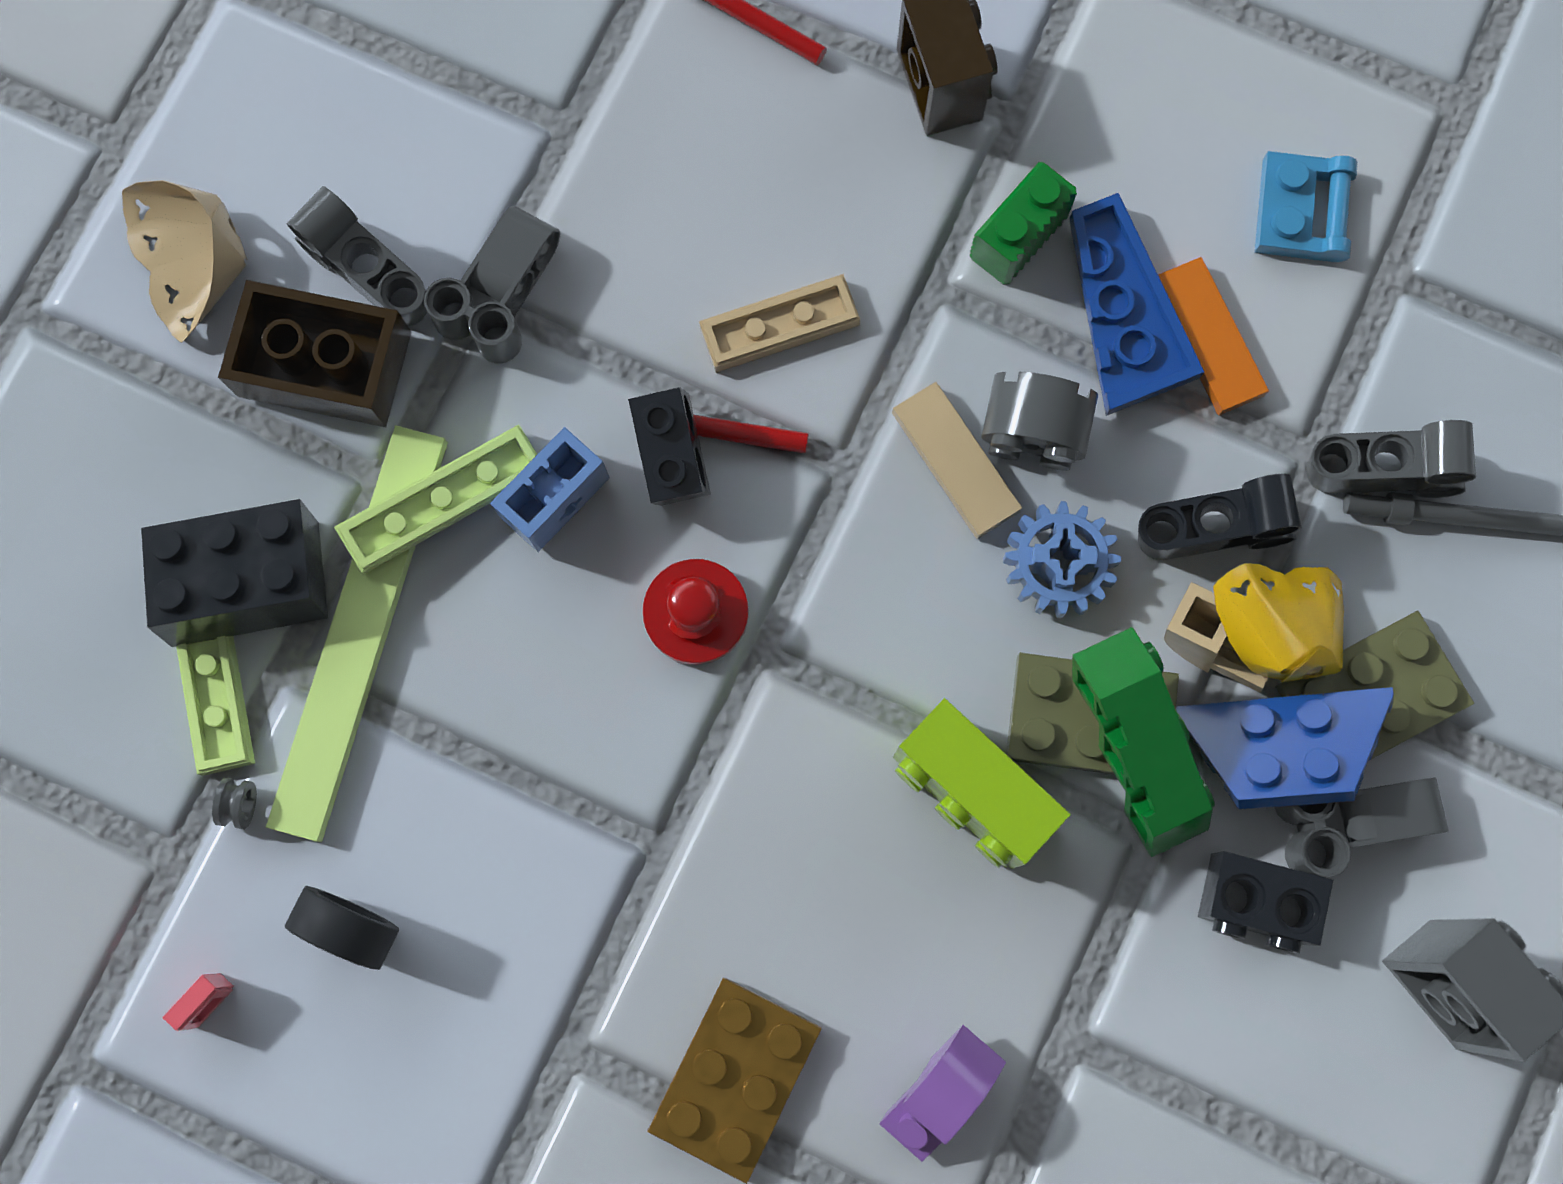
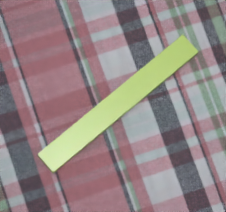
(349, 659)

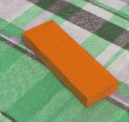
(1227, 364)

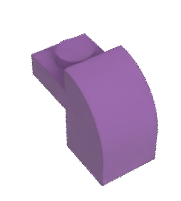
(944, 1094)

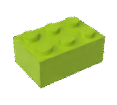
(978, 787)

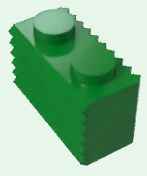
(1023, 223)

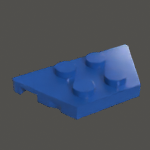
(1290, 745)

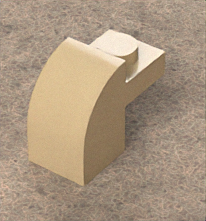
(1201, 638)

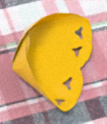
(1285, 624)

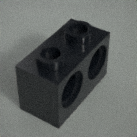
(669, 446)
(1265, 889)

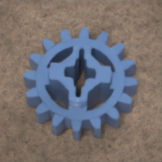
(1083, 557)

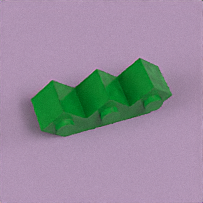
(1144, 740)

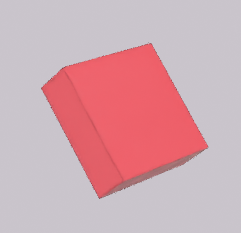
(198, 1002)

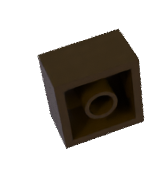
(945, 62)

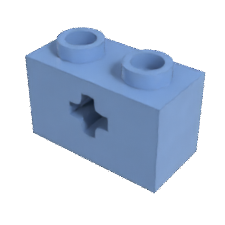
(551, 489)

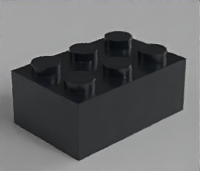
(233, 573)

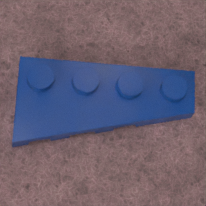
(1129, 315)

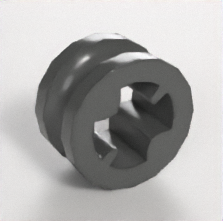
(234, 803)

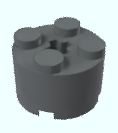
(1039, 418)

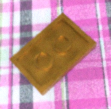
(734, 1080)

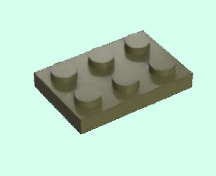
(1400, 658)
(1051, 718)

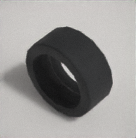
(341, 928)

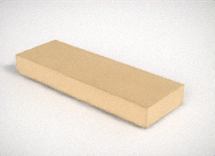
(779, 323)
(956, 460)

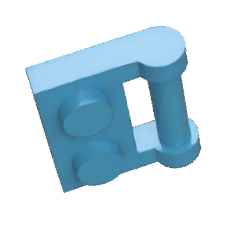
(1289, 201)

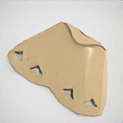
(193, 251)

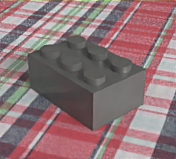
(1480, 986)

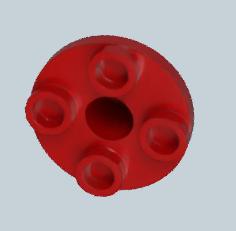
(695, 611)

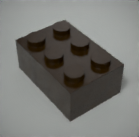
(315, 353)

